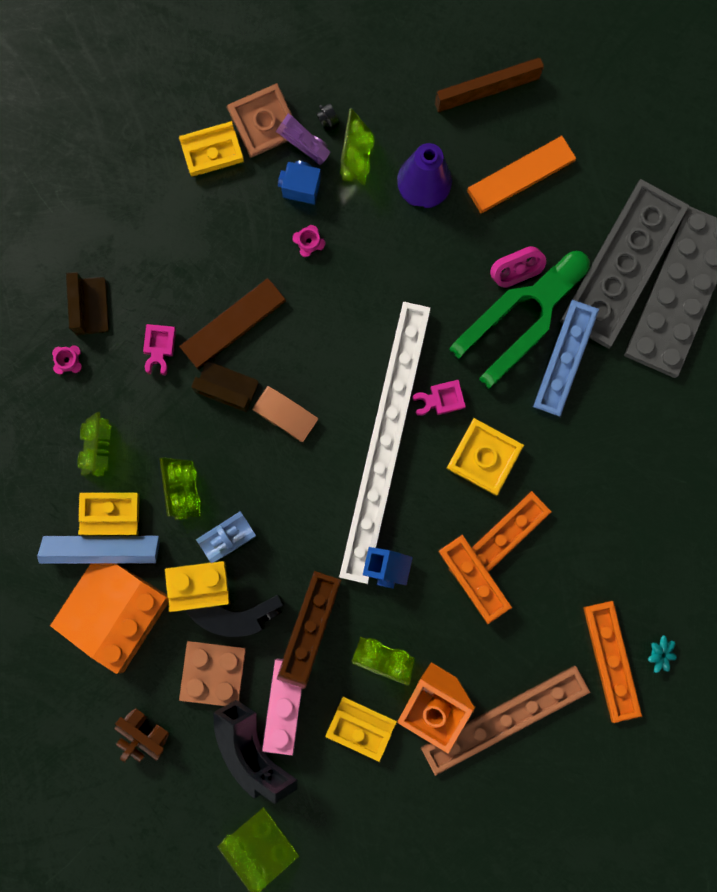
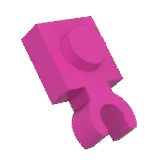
(158, 343)
(444, 398)

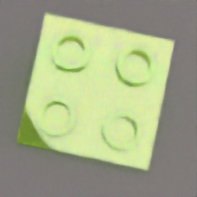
(356, 149)
(90, 432)
(180, 488)
(383, 660)
(258, 851)

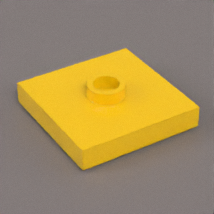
(485, 456)

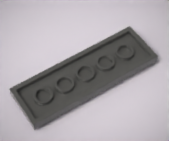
(628, 258)
(678, 296)

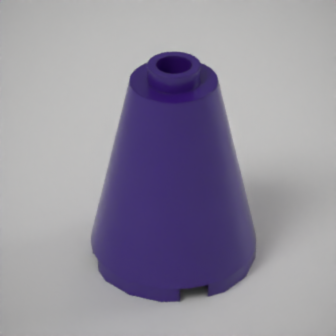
(425, 177)

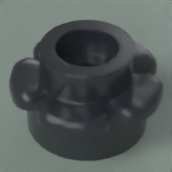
(327, 116)

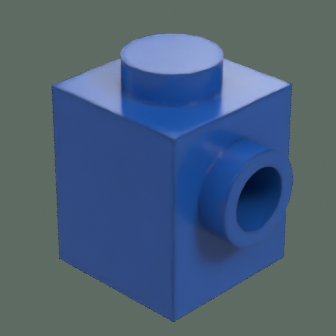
(300, 182)
(387, 567)

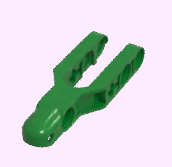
(547, 291)

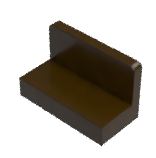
(87, 304)
(225, 386)

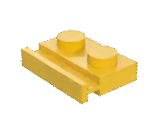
(211, 149)
(108, 513)
(197, 586)
(361, 729)

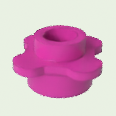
(309, 232)
(59, 355)

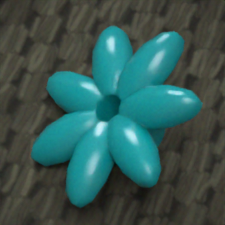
(662, 654)

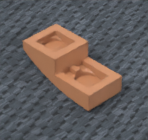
(285, 414)

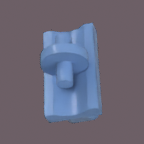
(226, 537)

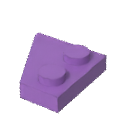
(303, 139)

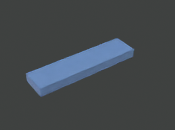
(566, 357)
(98, 549)

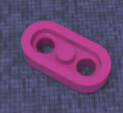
(517, 268)

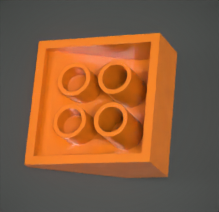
(110, 614)

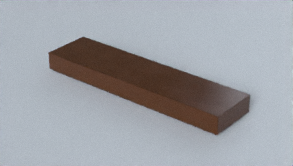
(488, 84)
(232, 323)
(309, 630)

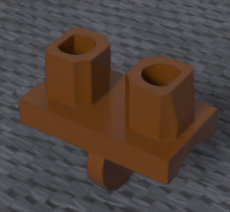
(150, 744)

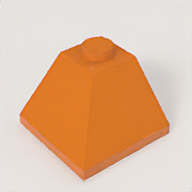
(437, 708)

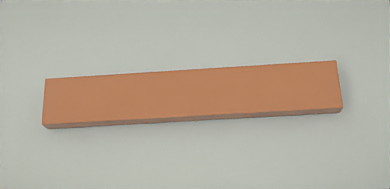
(509, 718)

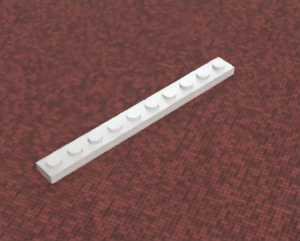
(385, 440)

